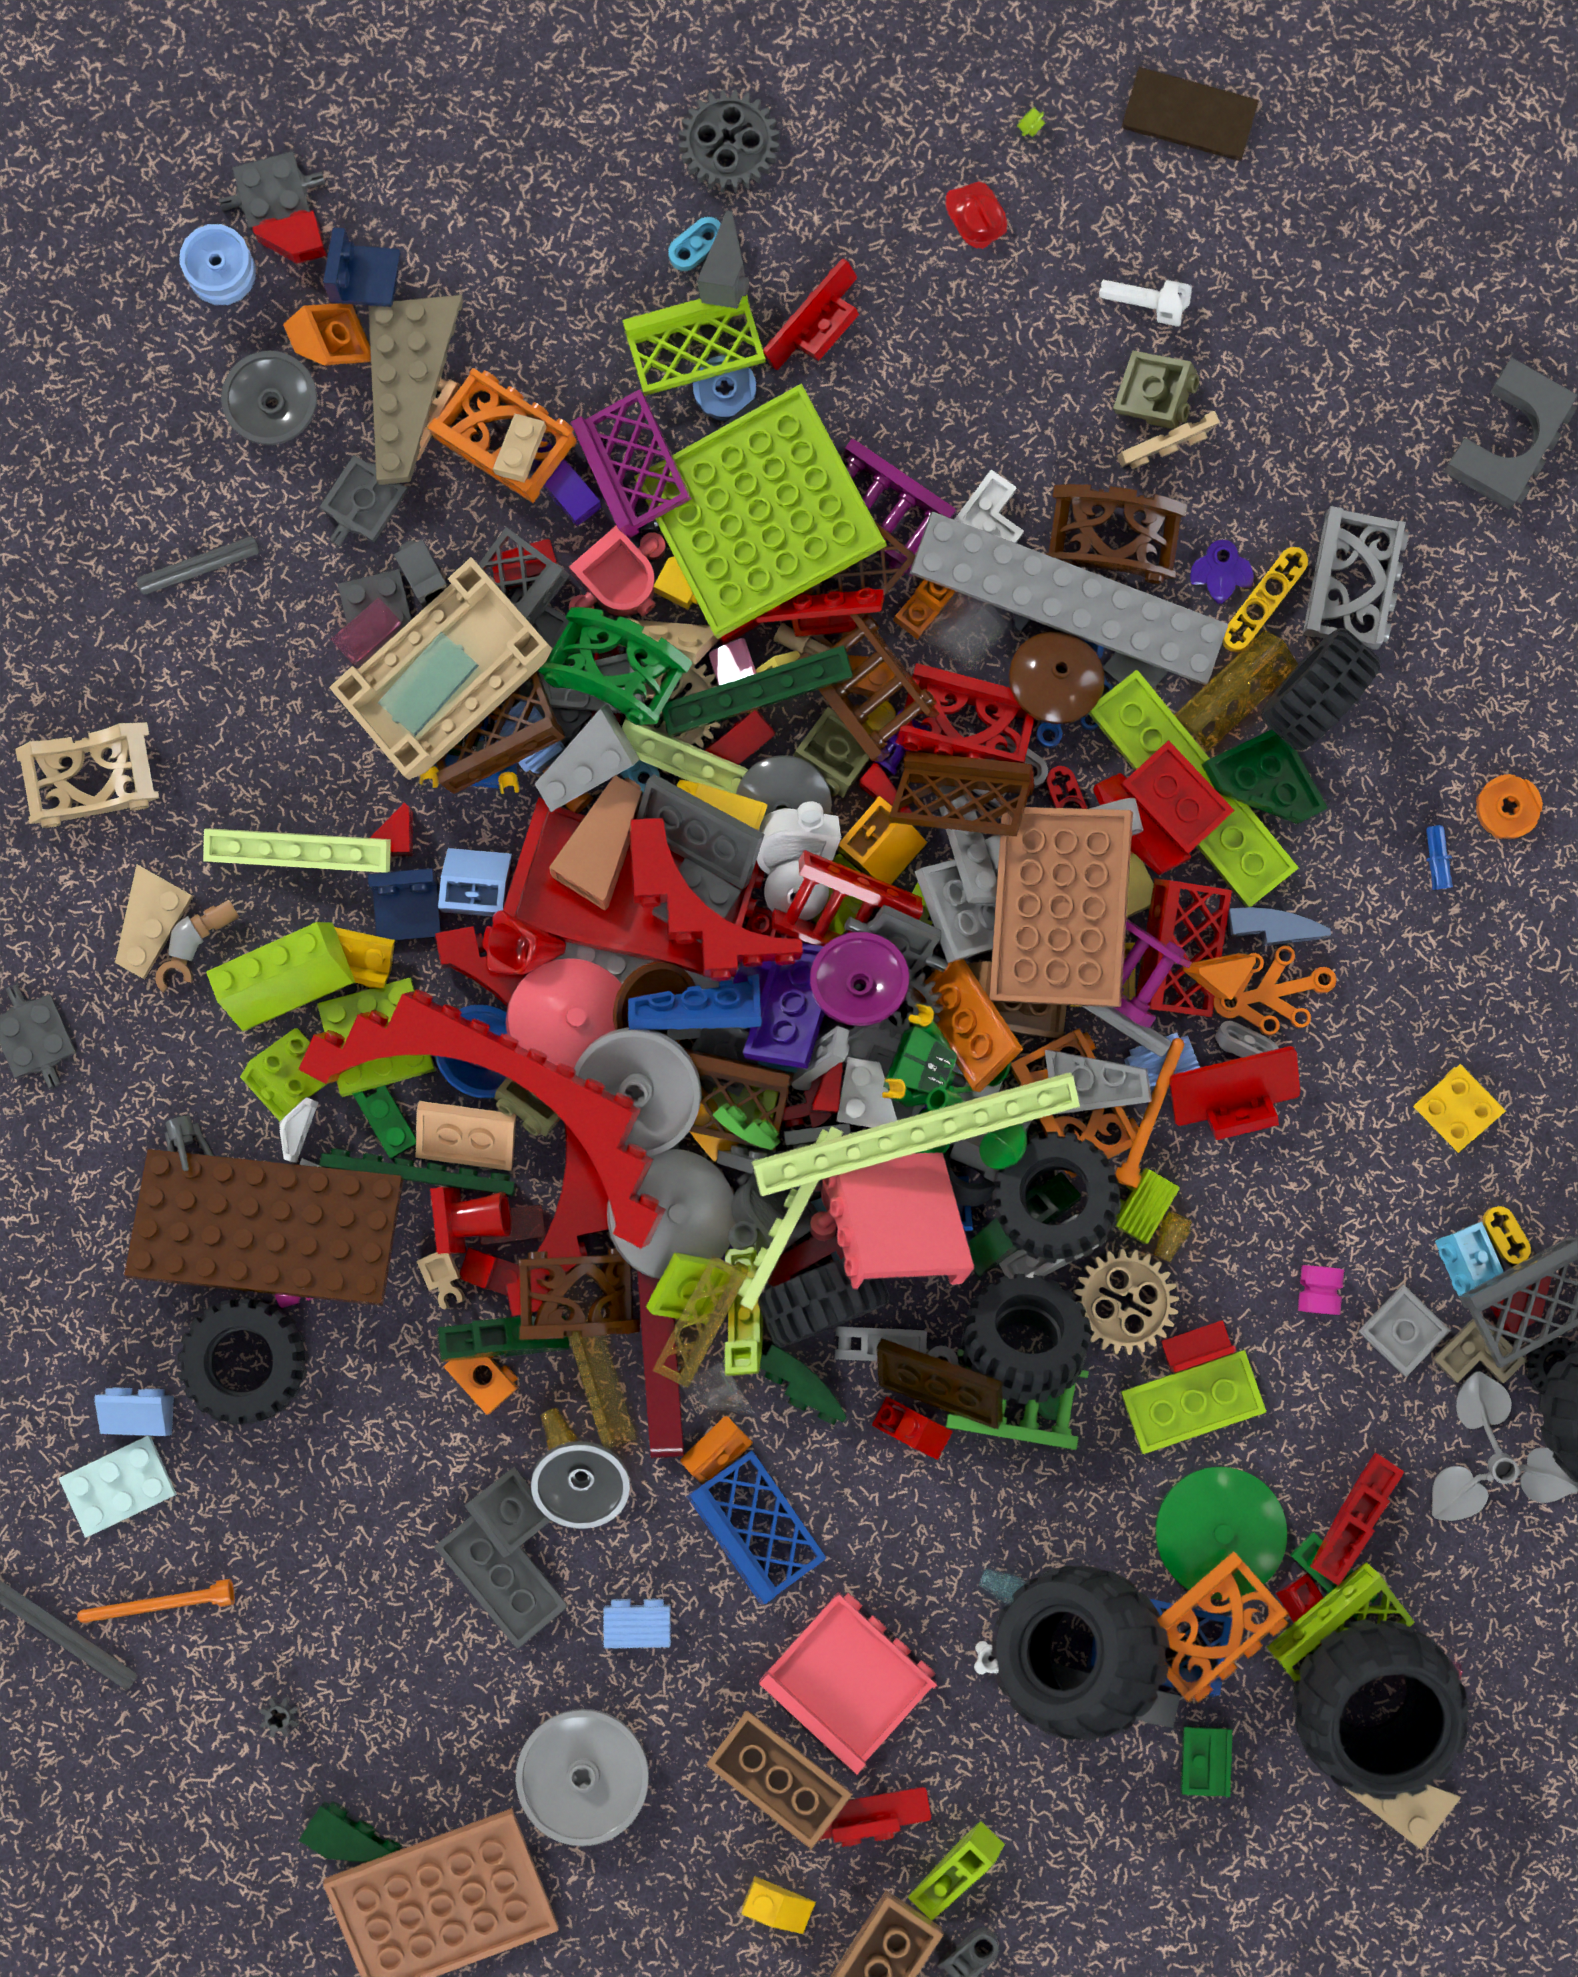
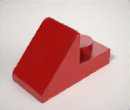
(488, 1271)

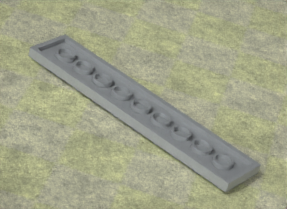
(1068, 598)

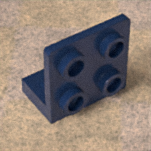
(360, 272)
(406, 904)

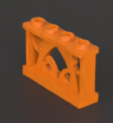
(459, 436)
(1097, 1120)
(1223, 1582)

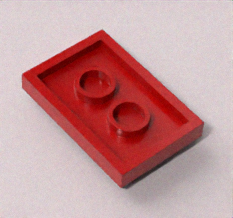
(1177, 797)

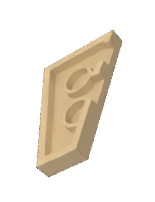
(1138, 455)
(690, 639)
(149, 918)
(1413, 1816)

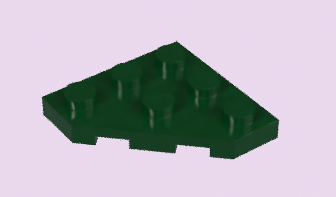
(1267, 777)

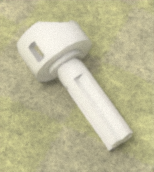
(1167, 302)

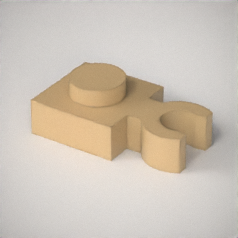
(439, 1273)

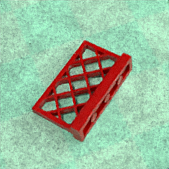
(1161, 925)

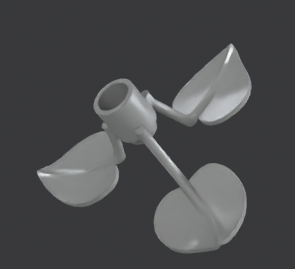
(1460, 1495)

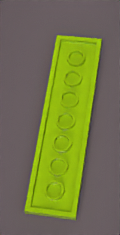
(1241, 845)

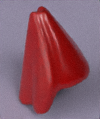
(518, 946)

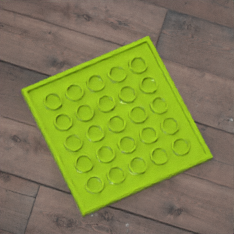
(764, 512)

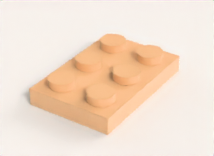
(465, 1135)

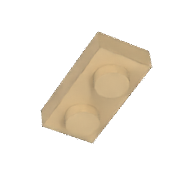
(519, 448)

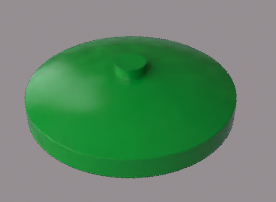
(1217, 1515)

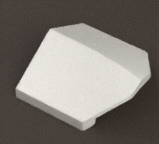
(295, 1128)

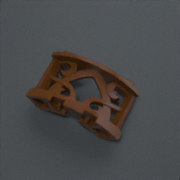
(1154, 508)
(613, 1280)

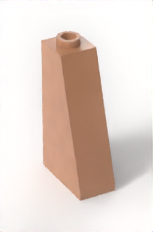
(599, 845)

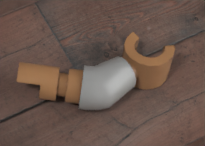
(188, 935)

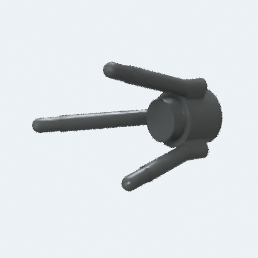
(181, 1133)

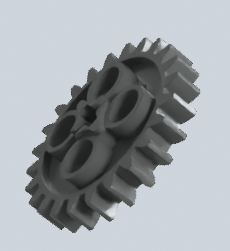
(747, 161)

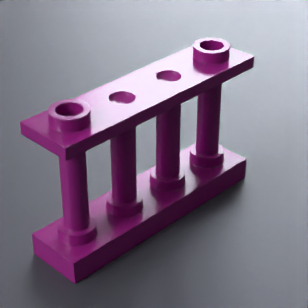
(909, 492)
(1137, 1007)

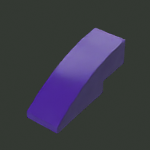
(569, 490)

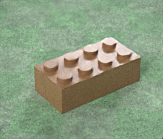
(779, 1779)
(891, 1942)

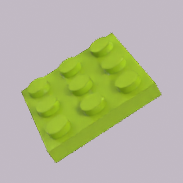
(340, 1016)

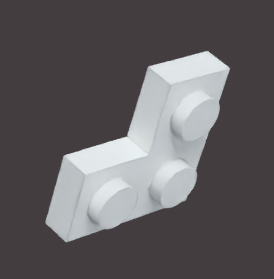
(985, 505)

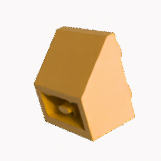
(880, 846)

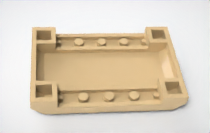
(492, 634)

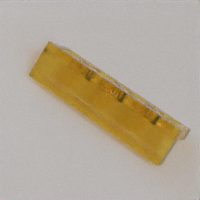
(1234, 684)
(712, 1320)
(603, 1389)

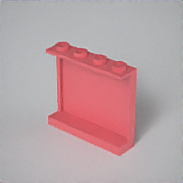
(899, 1220)
(848, 1681)

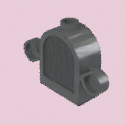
(758, 1213)

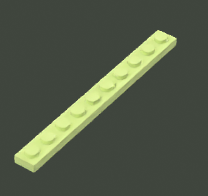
(915, 1134)

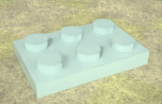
(117, 1486)

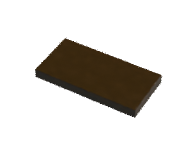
(1190, 114)
(940, 1383)

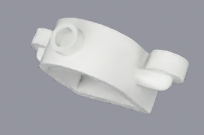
(793, 831)

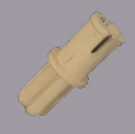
(786, 636)

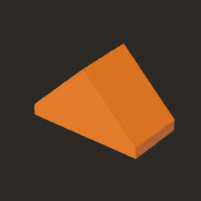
(1223, 974)

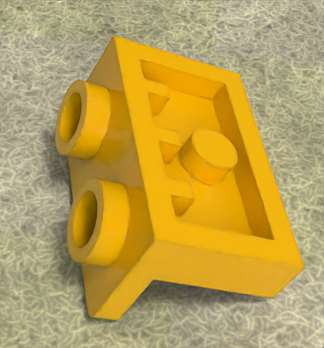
(367, 957)

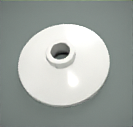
(786, 880)

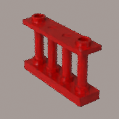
(844, 883)

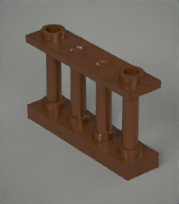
(856, 716)

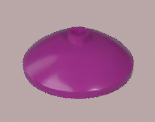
(859, 960)

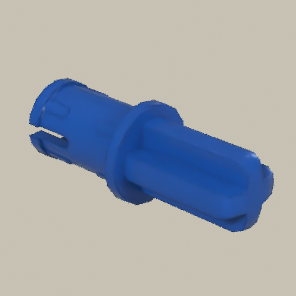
(1438, 860)

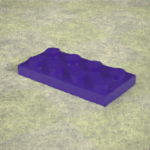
(787, 1015)

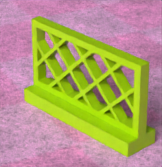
(680, 319)
(1331, 1613)

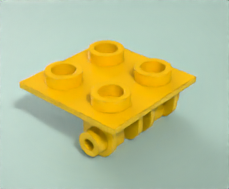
(1459, 1108)

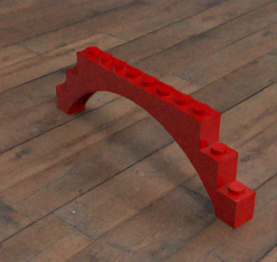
(594, 1115)
(583, 1195)

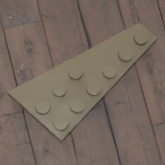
(407, 366)

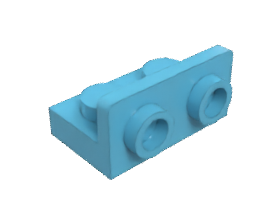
(1469, 1257)

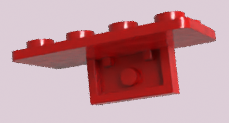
(1236, 1093)

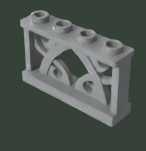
(1336, 538)

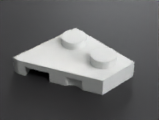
(862, 1095)

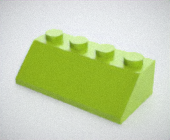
(281, 975)

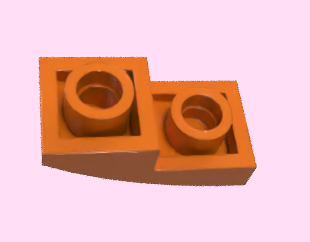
(923, 608)

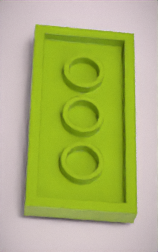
(1193, 1402)

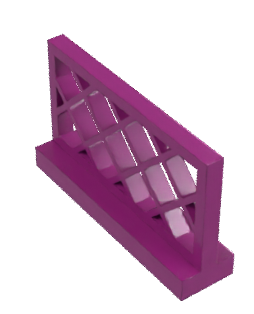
(611, 481)

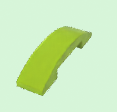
(744, 1325)

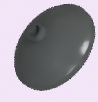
(255, 383)
(785, 782)
(576, 1498)

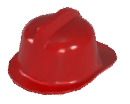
(976, 214)

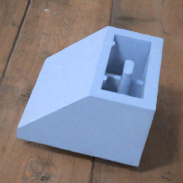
(474, 882)
(134, 1414)

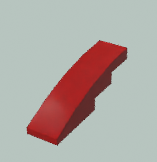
(1356, 1519)

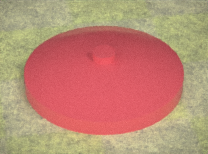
(562, 1008)

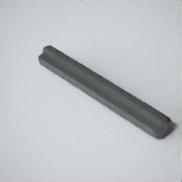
(197, 565)

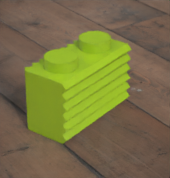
(1145, 1206)

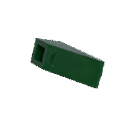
(341, 1838)

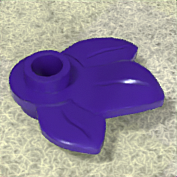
(1222, 576)

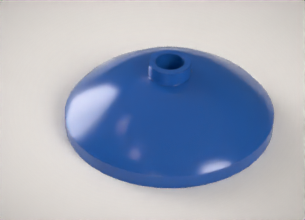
(471, 1077)

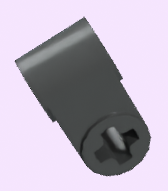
(966, 1958)

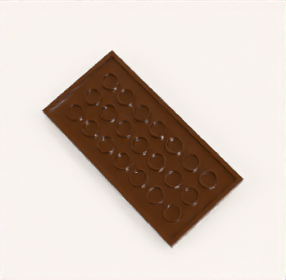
(265, 1227)

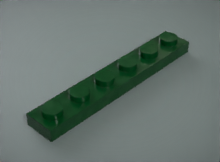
(757, 691)
(433, 1174)

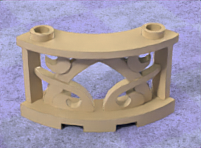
(123, 739)

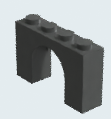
(1545, 406)

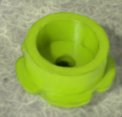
(1031, 122)

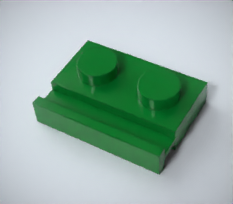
(1206, 1761)

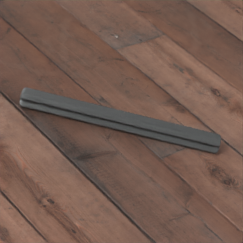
(66, 1637)

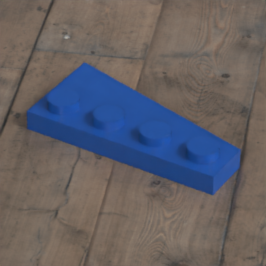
(697, 1008)

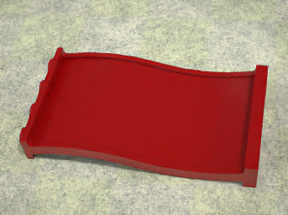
(572, 918)

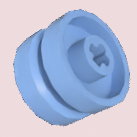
(200, 260)

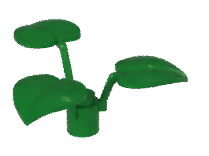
(997, 1148)

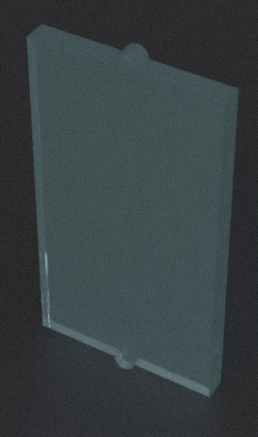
(428, 684)

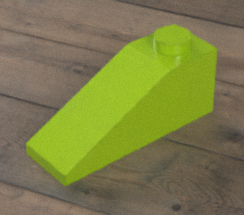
(957, 1870)

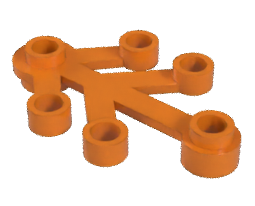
(1268, 993)

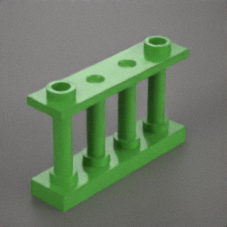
(1028, 1428)

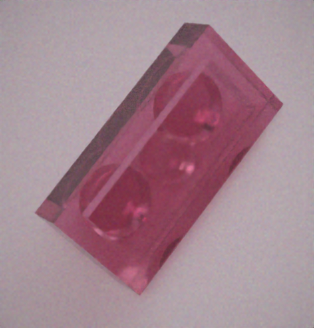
(366, 631)

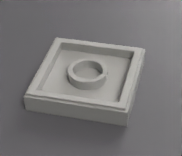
(1404, 1330)

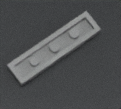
(971, 857)

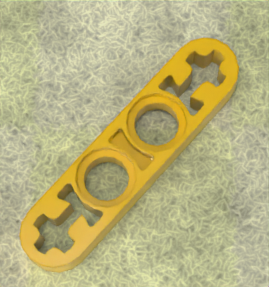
(1264, 599)

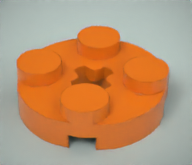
(1513, 789)

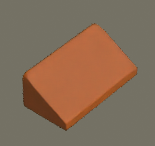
(716, 1450)

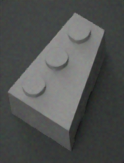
(589, 760)

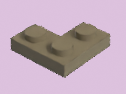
(1468, 1349)

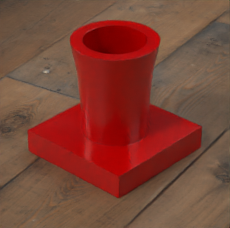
(463, 1219)

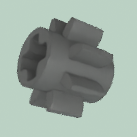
(281, 1707)

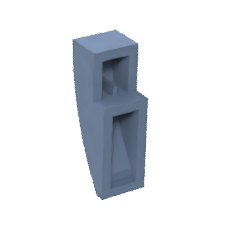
(1274, 926)

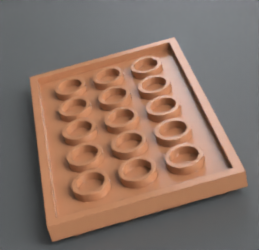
(1062, 908)
(442, 1901)

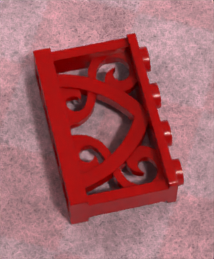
(965, 691)

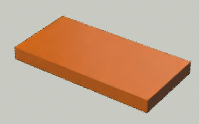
(972, 1025)

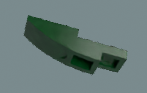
(1043, 1203)
(492, 1338)
(804, 1386)

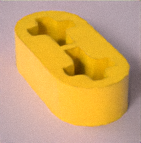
(1500, 1240)

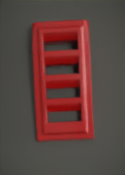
(878, 784)
(828, 1091)

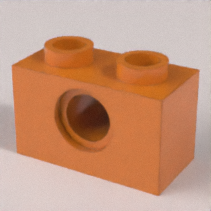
(488, 1395)

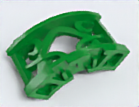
(590, 625)

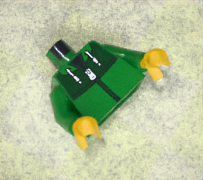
(921, 1062)

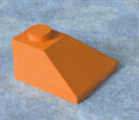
(328, 334)

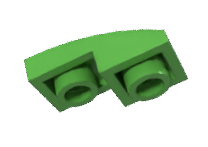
(757, 1133)

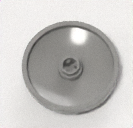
(654, 1075)
(695, 1213)
(582, 1777)

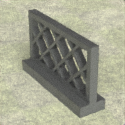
(543, 587)
(1514, 1280)

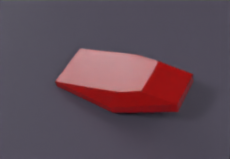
(1152, 843)

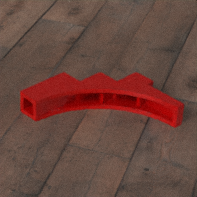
(688, 918)

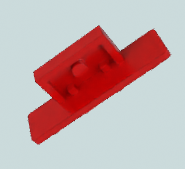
(817, 321)
(825, 612)
(878, 1816)

